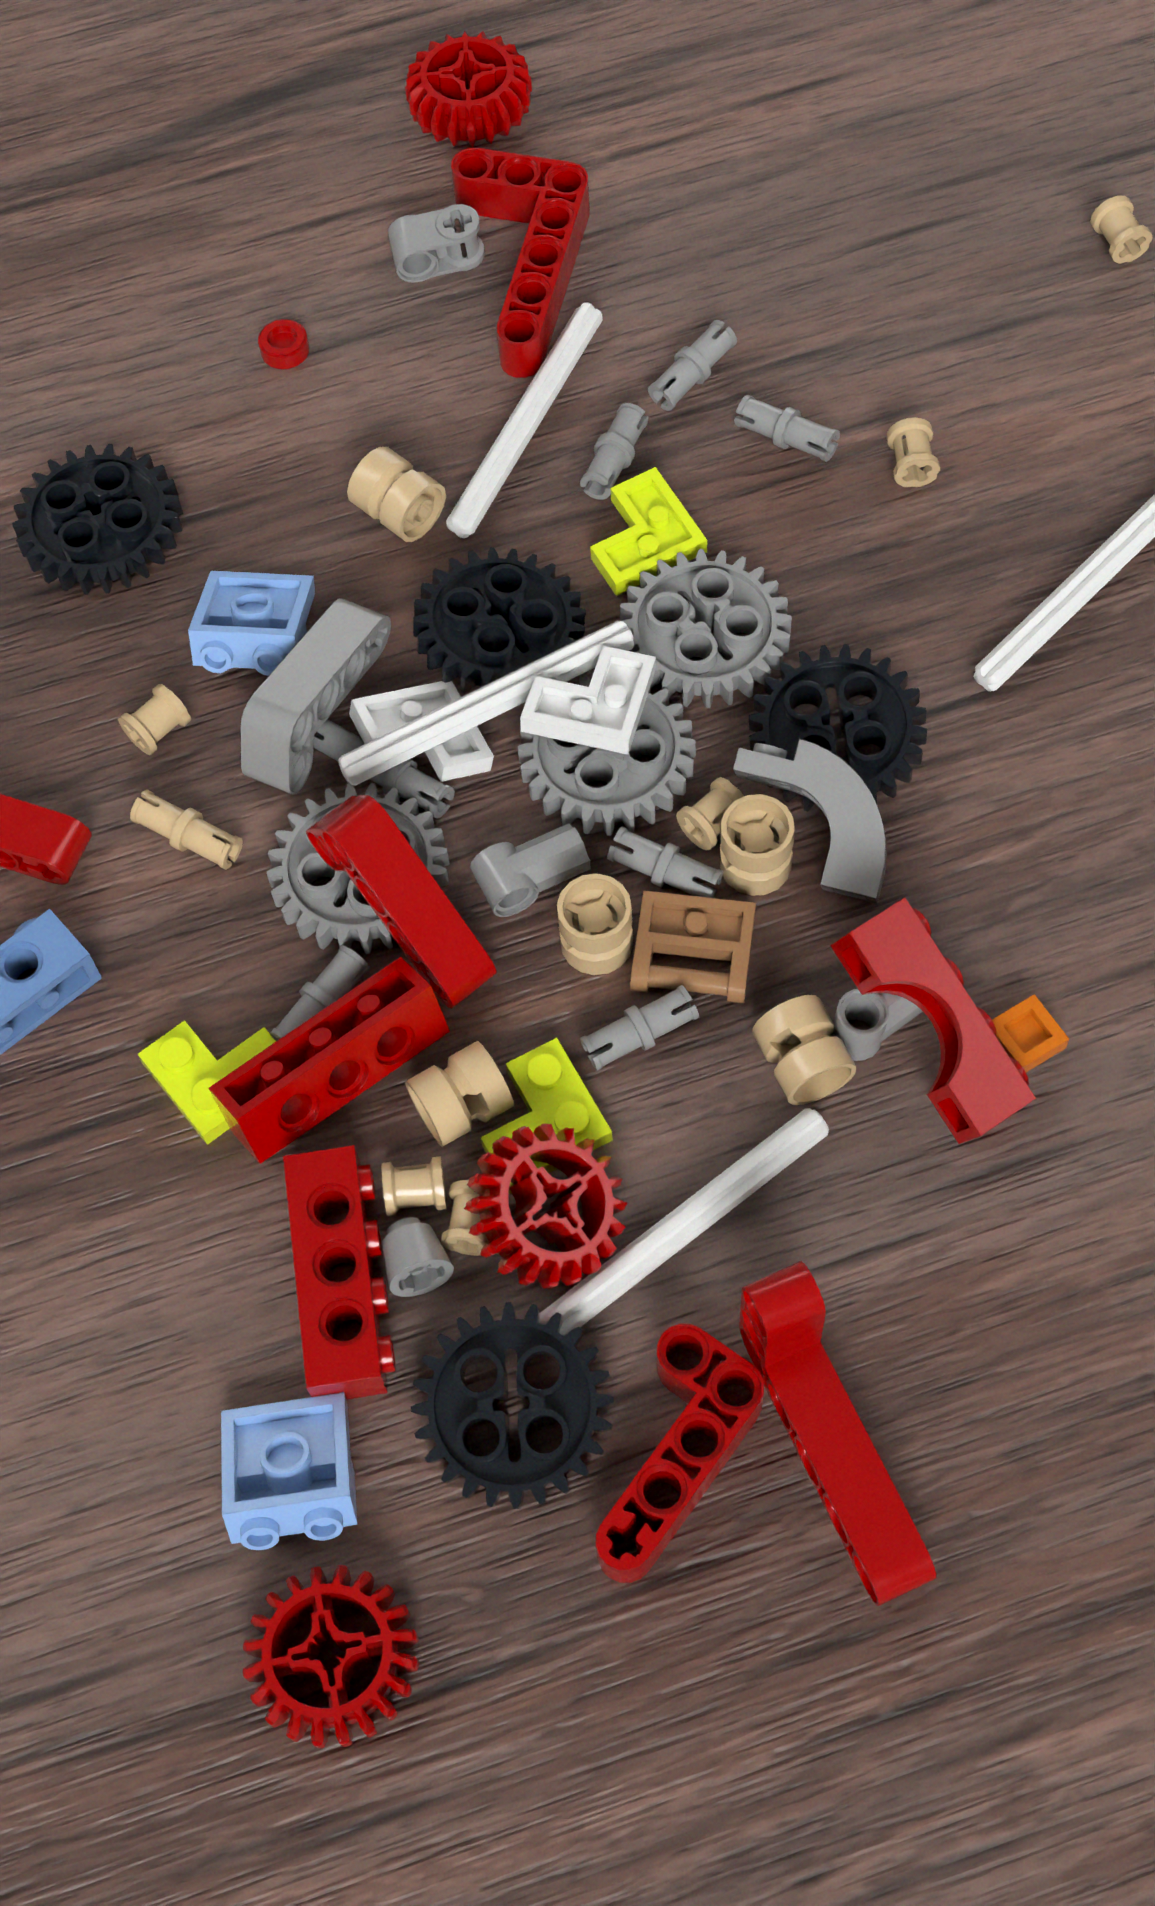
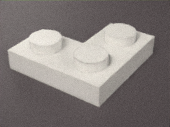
(387, 711)
(594, 715)

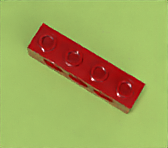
(330, 1059)
(313, 1186)

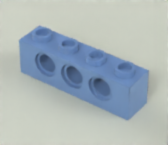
(60, 976)

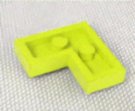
(657, 531)
(188, 1069)
(553, 1097)

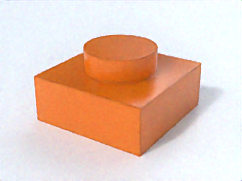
(1029, 1033)

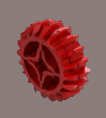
(496, 94)
(579, 1241)
(304, 1663)

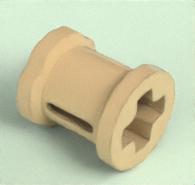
(1122, 231)
(913, 452)
(154, 719)
(703, 820)
(413, 1186)
(457, 1236)

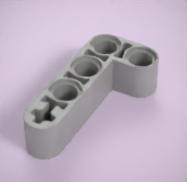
(305, 691)

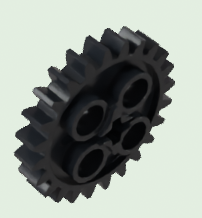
(106, 515)
(494, 617)
(888, 721)
(455, 1408)

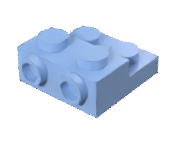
(249, 620)
(287, 1471)

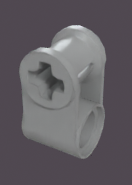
(429, 244)

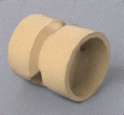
(396, 494)
(756, 844)
(595, 924)
(807, 1055)
(461, 1092)

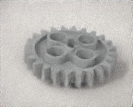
(742, 606)
(632, 785)
(315, 907)

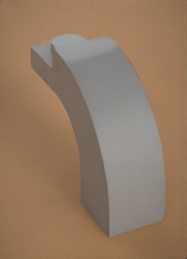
(858, 839)

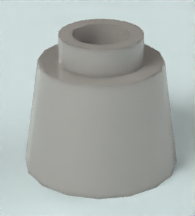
(414, 1258)

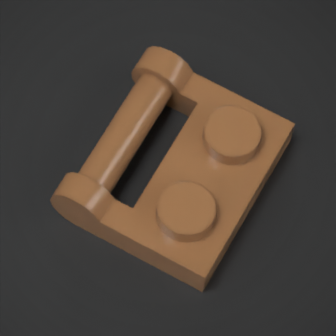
(693, 929)

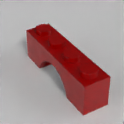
(975, 1076)

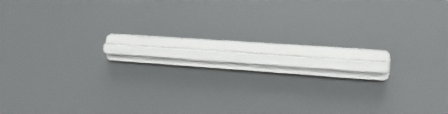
(524, 421)
(1067, 599)
(479, 705)
(687, 1221)

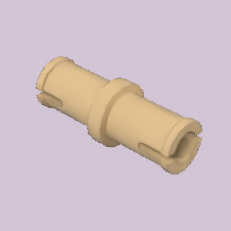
(186, 829)

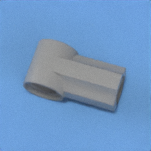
(517, 874)
(881, 1011)

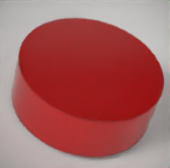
(283, 344)

